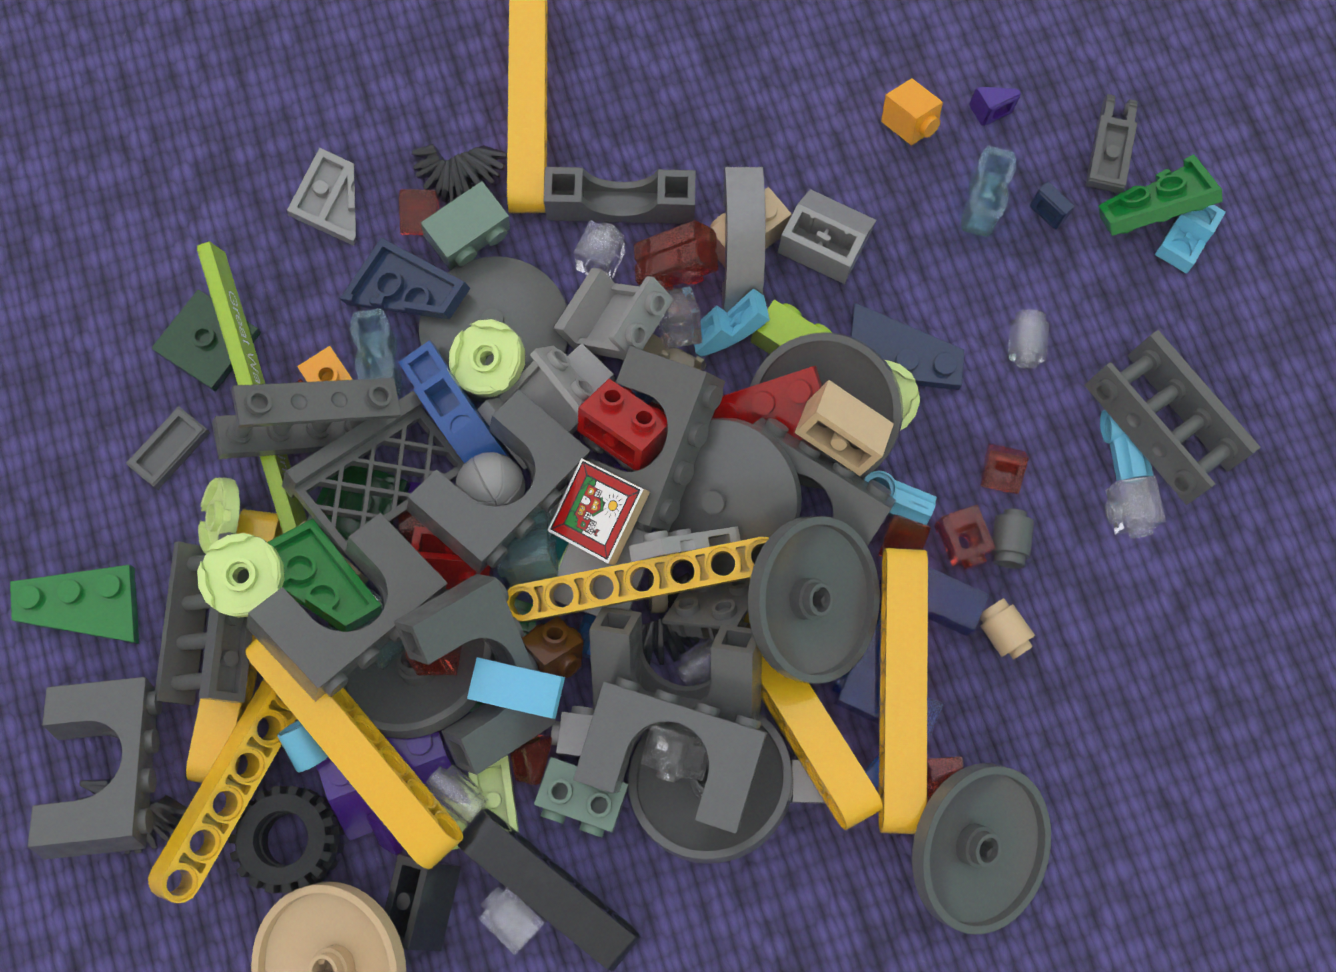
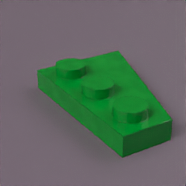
(1169, 196)
(323, 579)
(80, 602)

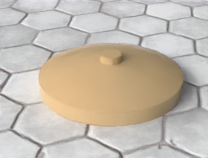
(327, 931)

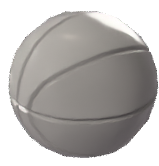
(491, 479)

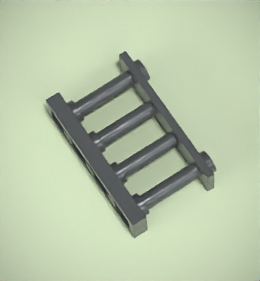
(1190, 399)
(300, 415)
(225, 642)

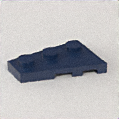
(404, 284)
(925, 356)

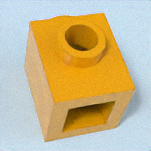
(912, 111)
(324, 367)

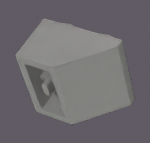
(825, 235)

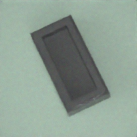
(168, 448)

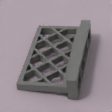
(349, 450)

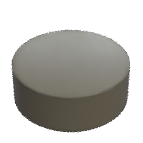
(657, 604)

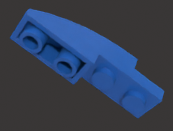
(449, 403)

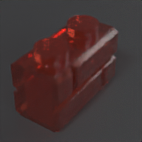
(677, 255)

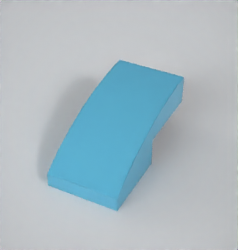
(1188, 237)
(725, 328)
(516, 688)

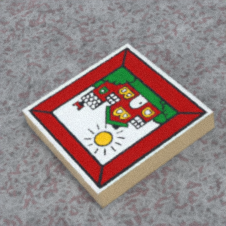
(598, 511)

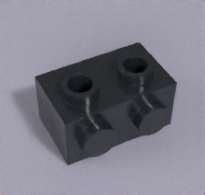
(421, 902)

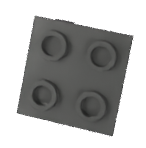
(705, 609)

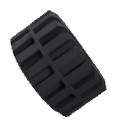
(253, 832)

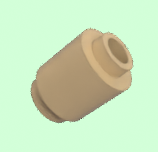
(1006, 629)

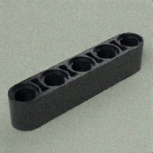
(548, 889)

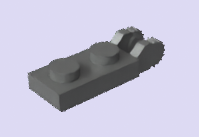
(1112, 147)

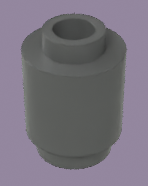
(1012, 538)

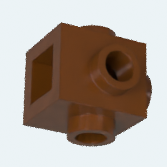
(555, 648)

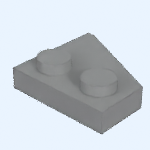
(327, 197)
(665, 543)

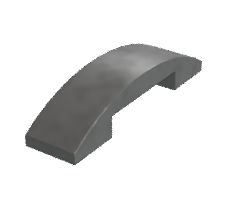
(743, 233)

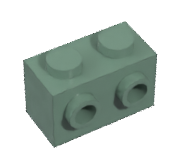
(466, 226)
(564, 797)

